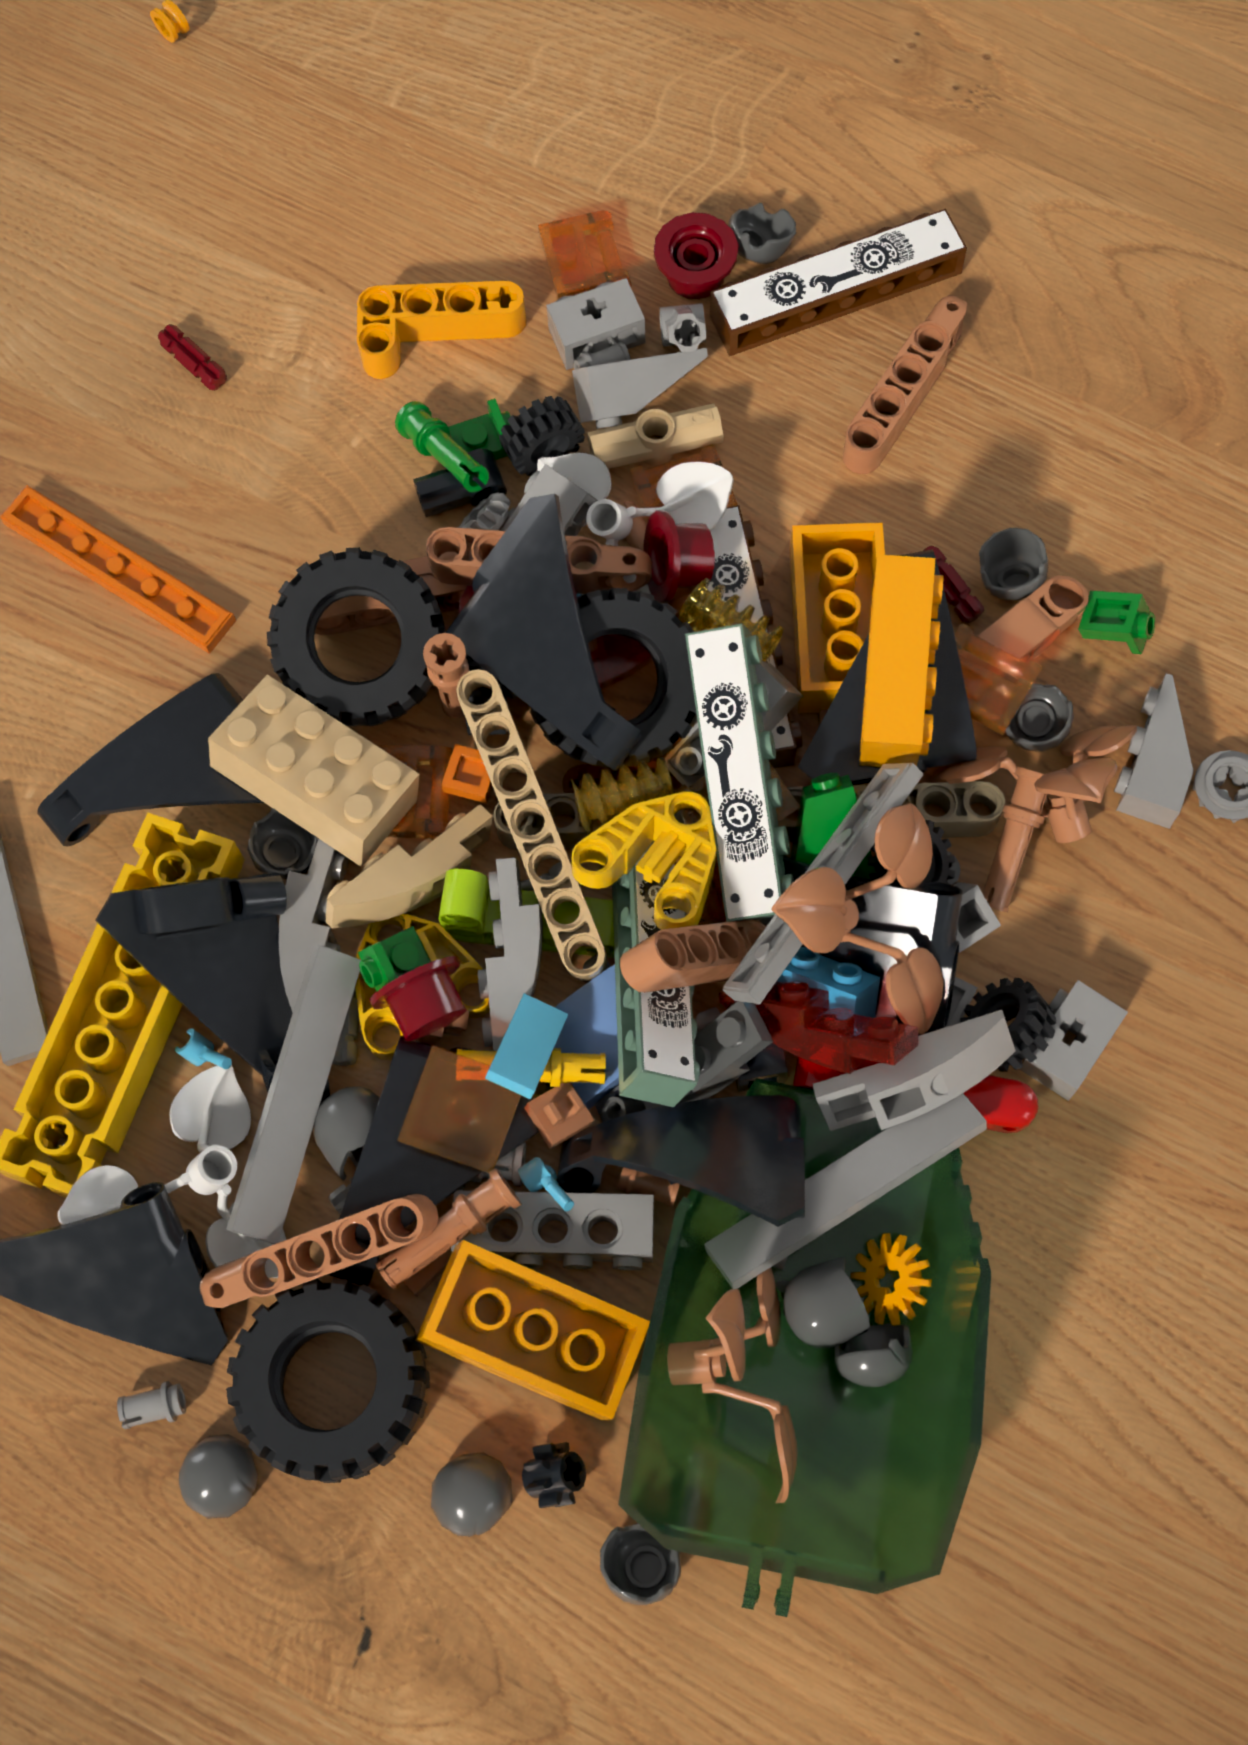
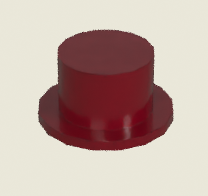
(695, 253)
(679, 554)
(423, 998)

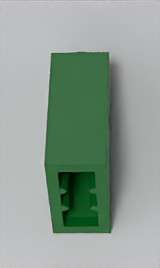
(820, 814)

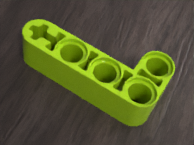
(469, 912)

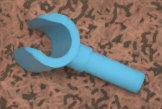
(201, 1050)
(538, 1175)

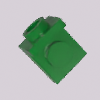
(482, 431)
(1118, 618)
(392, 958)

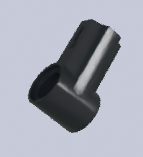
(443, 492)

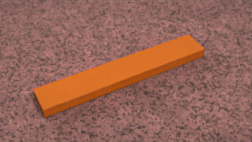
(118, 569)

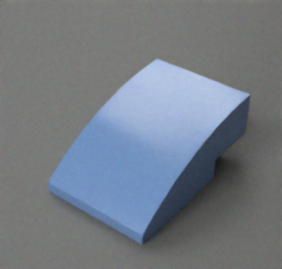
(592, 1030)

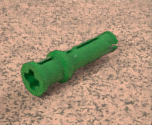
(433, 439)

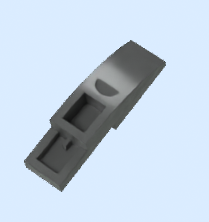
(721, 1053)

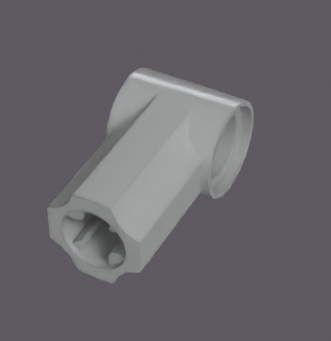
(683, 326)

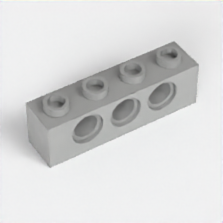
(627, 1212)

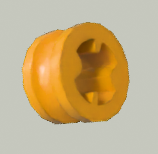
(170, 21)

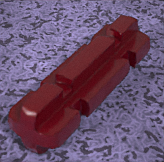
(192, 357)
(956, 590)

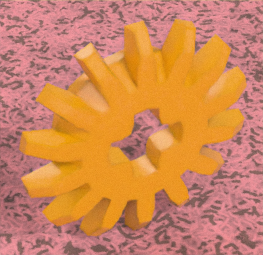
(906, 1287)

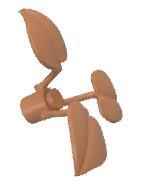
(1065, 787)
(824, 913)
(706, 1360)

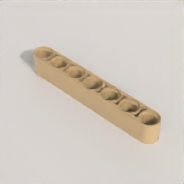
(521, 804)

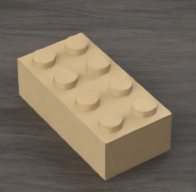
(313, 769)

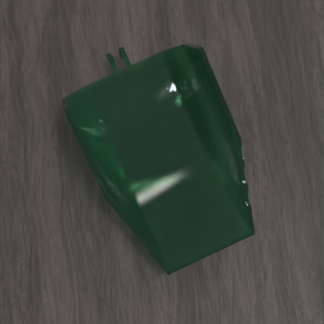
(874, 1464)

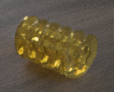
(708, 611)
(615, 796)

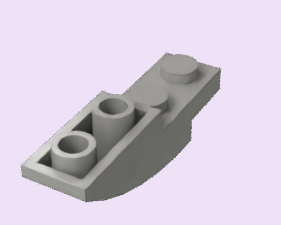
(305, 913)
(522, 938)
(926, 1078)

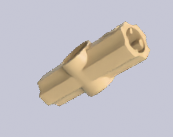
(680, 433)

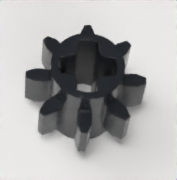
(554, 1475)

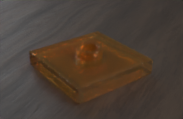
(459, 1111)

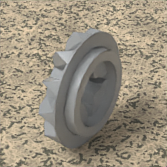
(488, 514)
(1212, 774)

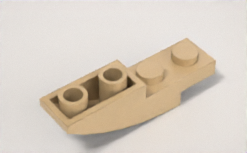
(403, 882)

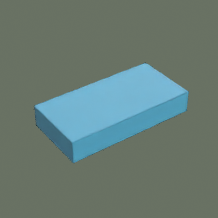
(526, 1046)

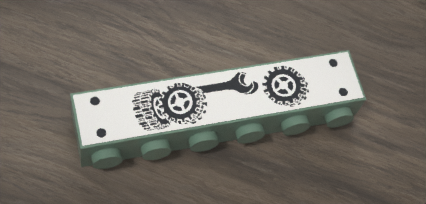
(738, 770)
(656, 1026)

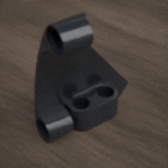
(532, 635)
(838, 738)
(150, 765)
(906, 921)
(215, 954)
(724, 1147)
(398, 1169)
(120, 1276)

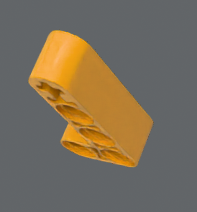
(493, 312)

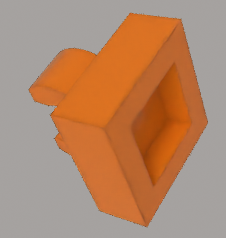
(467, 775)

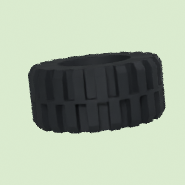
(320, 586)
(664, 638)
(262, 1366)

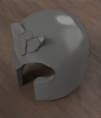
(344, 1125)
(824, 1305)

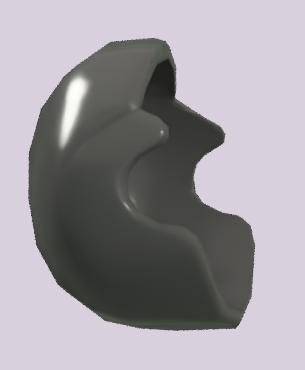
(762, 235)
(1013, 563)
(1042, 719)
(280, 845)
(876, 1356)
(218, 1476)
(471, 1494)
(638, 1566)

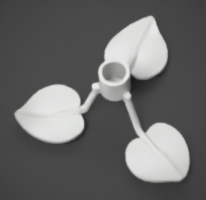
(689, 493)
(219, 1118)

